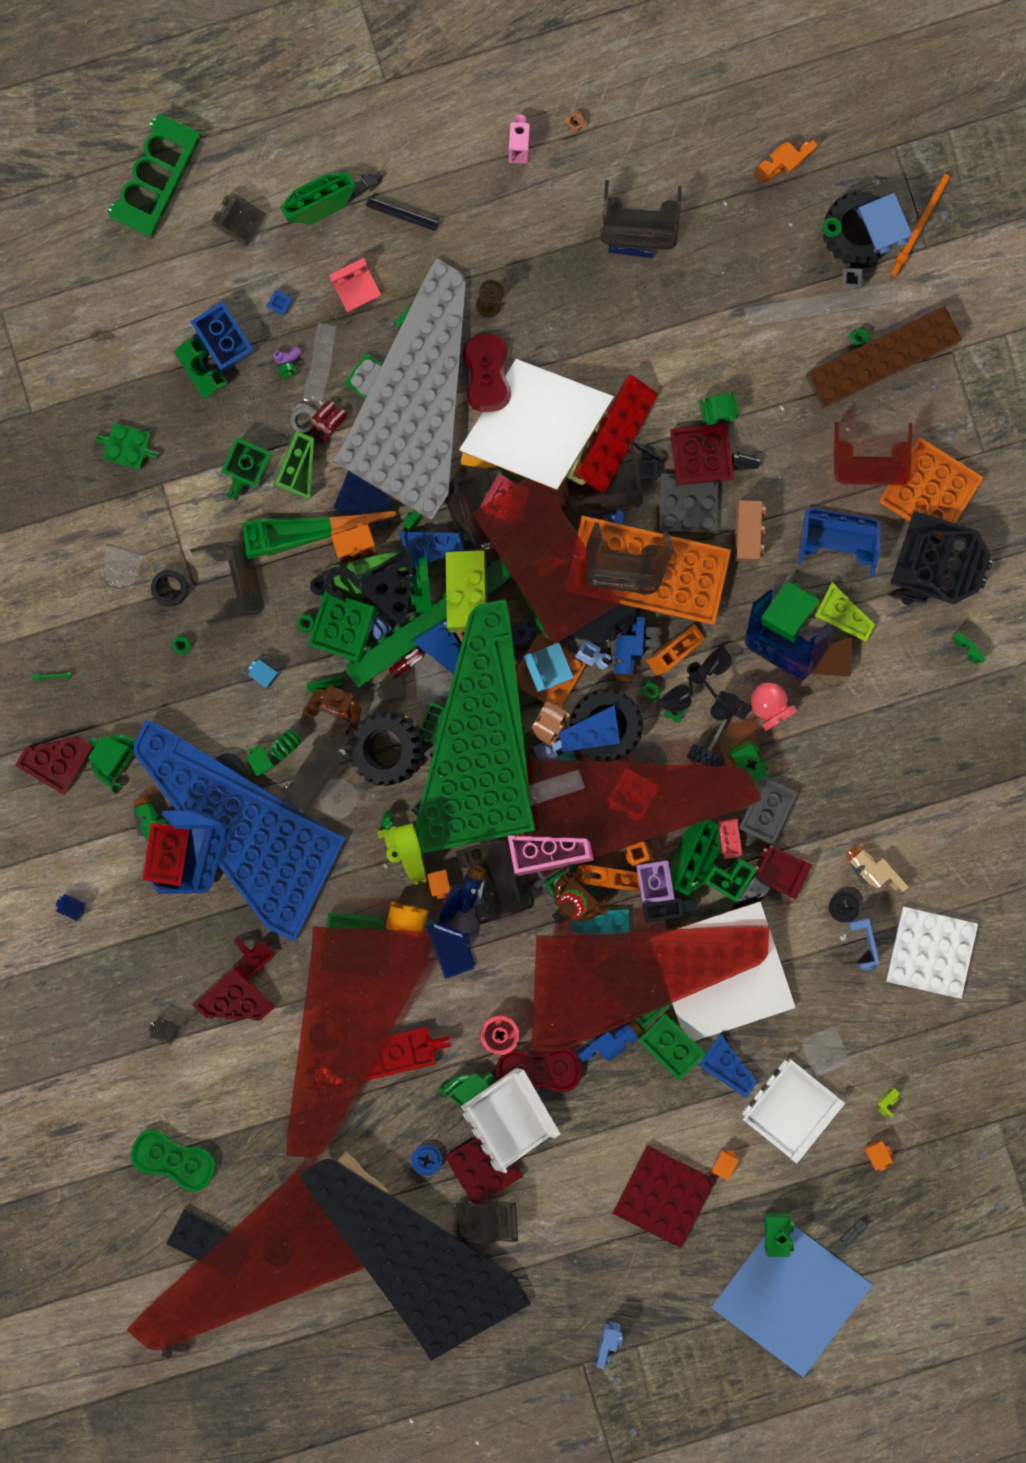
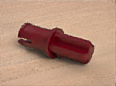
(407, 662)

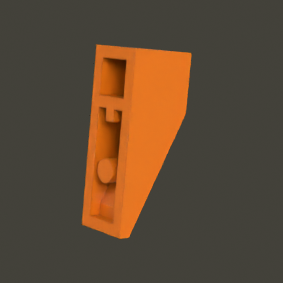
(675, 650)

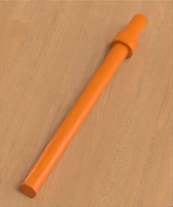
(902, 257)

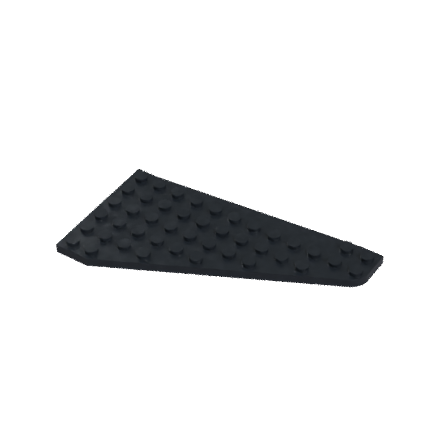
(426, 1273)

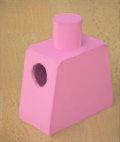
(519, 140)

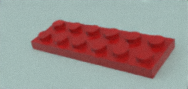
(615, 433)

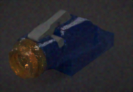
(464, 895)

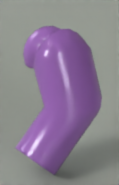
(283, 358)

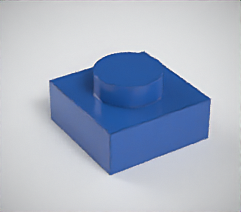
(279, 303)

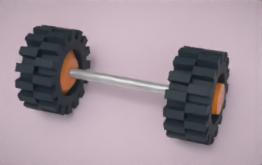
(707, 758)

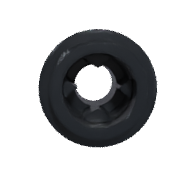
(744, 461)

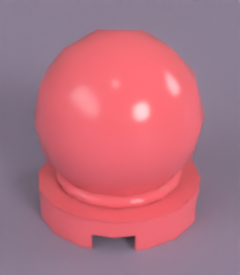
(770, 703)

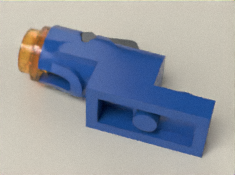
(625, 650)
(612, 1045)

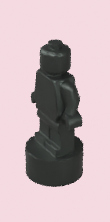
(369, 181)

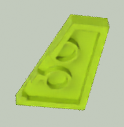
(843, 614)

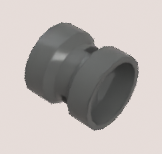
(652, 637)

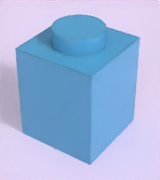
(262, 673)

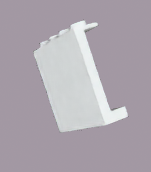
(792, 1110)
(509, 1119)

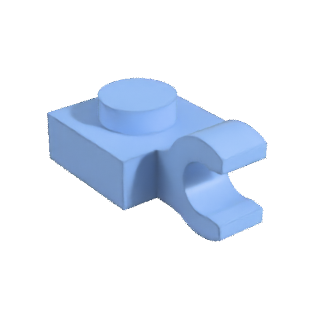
(547, 752)

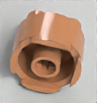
(549, 723)

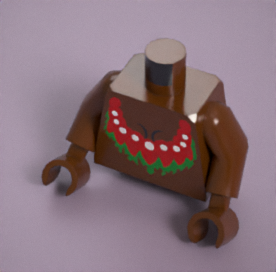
(336, 703)
(575, 900)

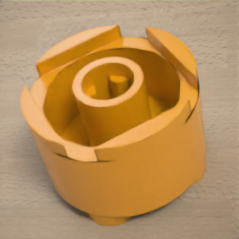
(406, 917)

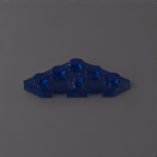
(361, 498)

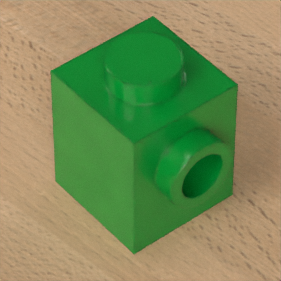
(259, 760)

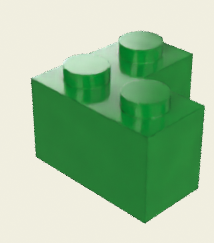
(731, 882)

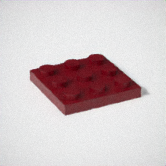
(701, 454)
(477, 1174)

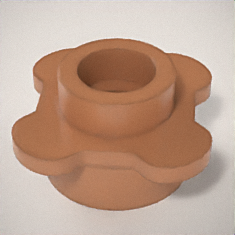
(575, 117)

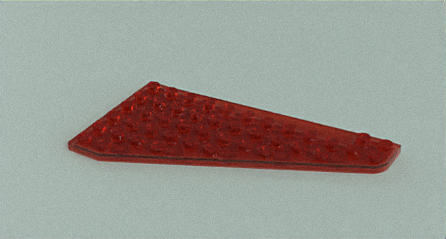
(635, 800)
(263, 1261)

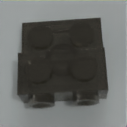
(238, 219)

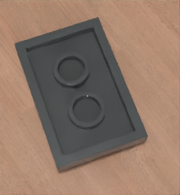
(768, 815)

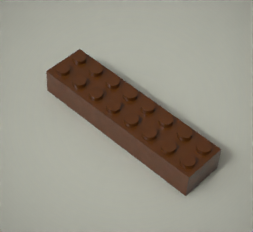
(883, 357)

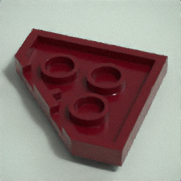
(55, 761)
(233, 999)

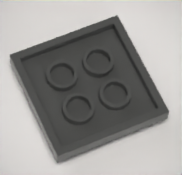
(687, 507)

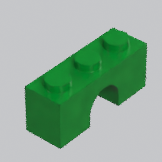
(191, 357)

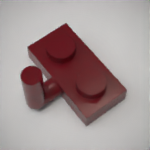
(254, 958)

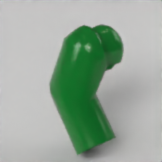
(387, 820)

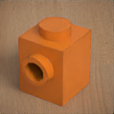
(638, 854)
(879, 1155)

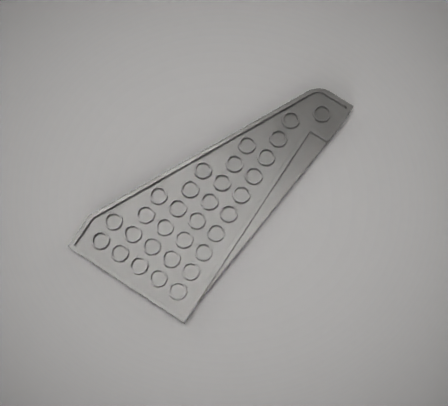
(409, 414)

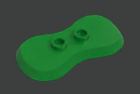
(158, 1155)

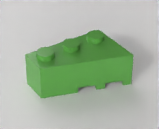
(296, 466)

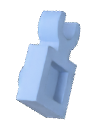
(590, 653)

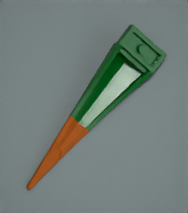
(279, 535)

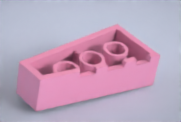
(547, 853)

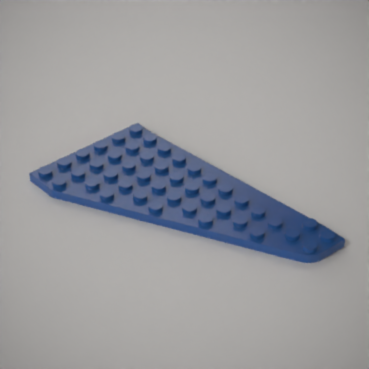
(268, 847)

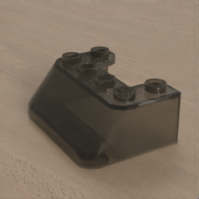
(503, 890)

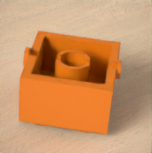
(353, 543)

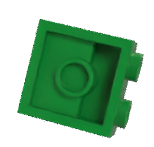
(421, 587)

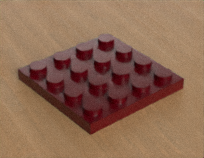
(663, 1196)

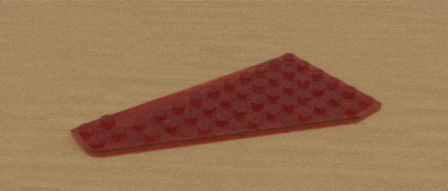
(612, 978)
(351, 1004)

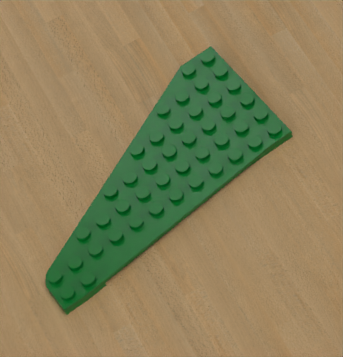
(479, 761)

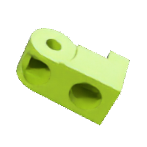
(392, 852)

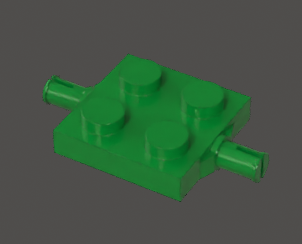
(126, 446)

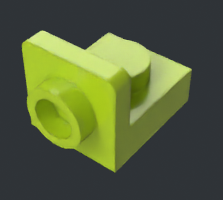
(888, 1098)

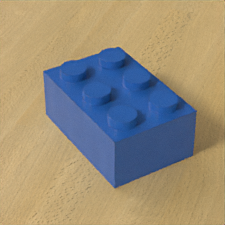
(222, 337)

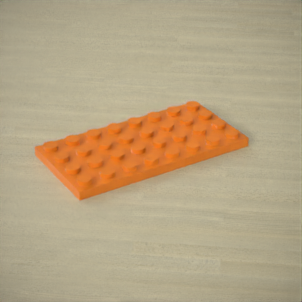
(691, 581)

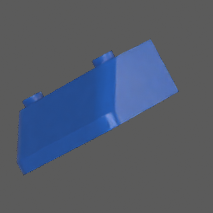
(841, 533)
(201, 855)

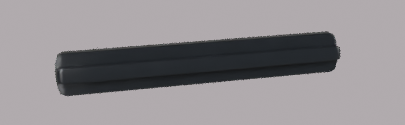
(402, 213)

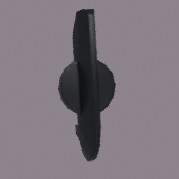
(648, 452)
(908, 598)

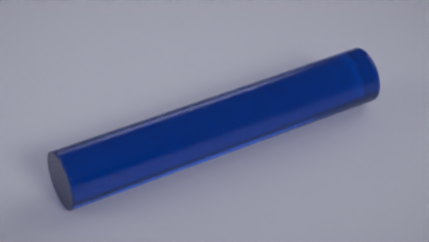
(630, 251)

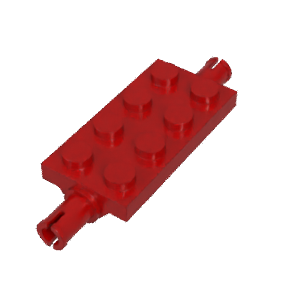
(406, 1052)

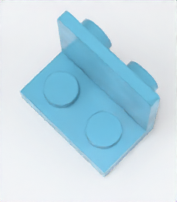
(548, 667)

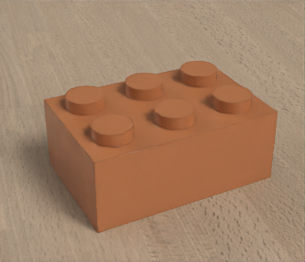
(749, 531)

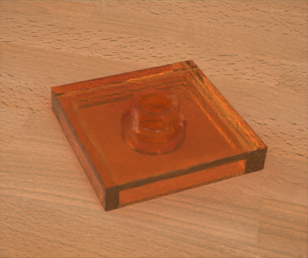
(736, 735)

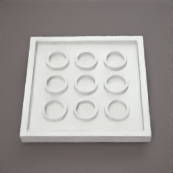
(931, 952)

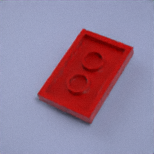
(165, 854)

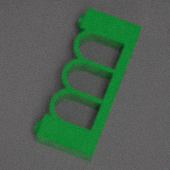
(177, 134)

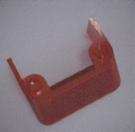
(872, 470)

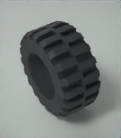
(840, 245)
(632, 722)
(363, 748)

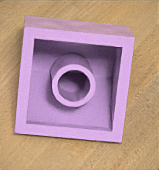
(655, 881)

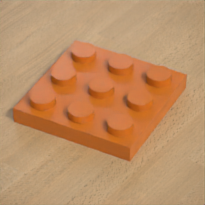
(557, 693)

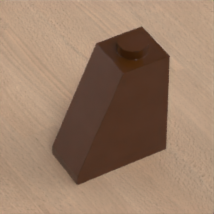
(835, 660)

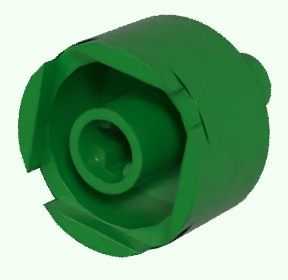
(719, 407)

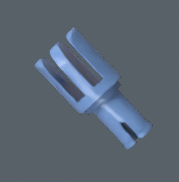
(379, 626)

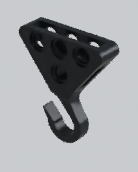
(385, 573)

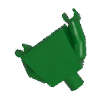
(110, 757)
(466, 1087)

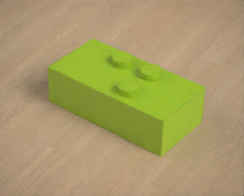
(464, 586)

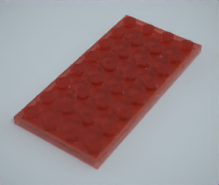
(543, 558)

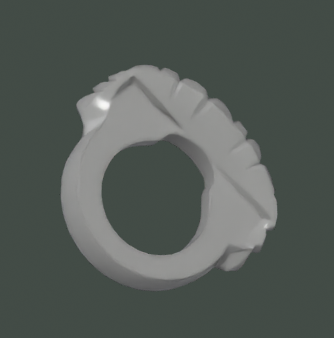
(300, 408)

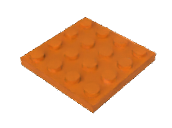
(936, 487)

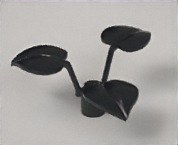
(716, 663)

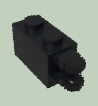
(667, 909)

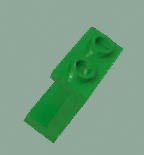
(789, 611)

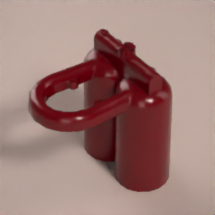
(327, 420)

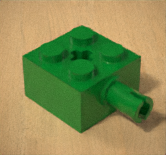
(236, 470)
(777, 1235)

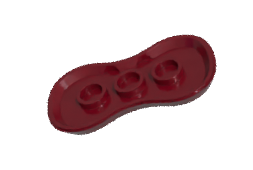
(486, 360)
(549, 1070)

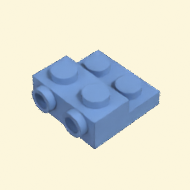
(610, 1340)

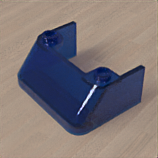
(794, 658)
(451, 948)

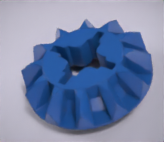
(418, 1164)

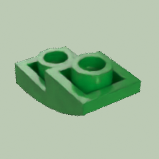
(973, 652)

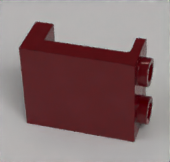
(782, 871)

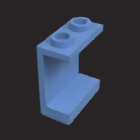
(885, 223)
(865, 924)

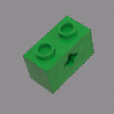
(745, 752)

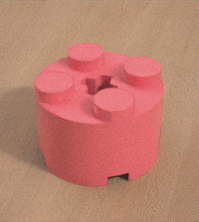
(500, 1023)

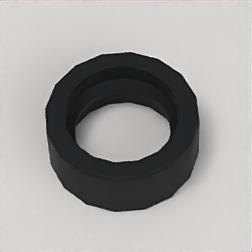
(172, 602)

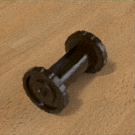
(490, 298)

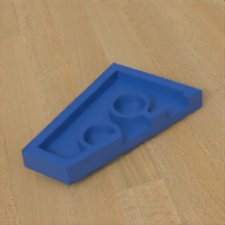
(431, 545)
(440, 645)
(592, 732)
(727, 1067)

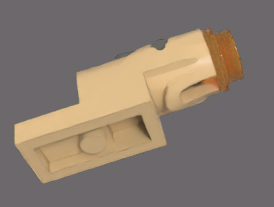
(873, 873)

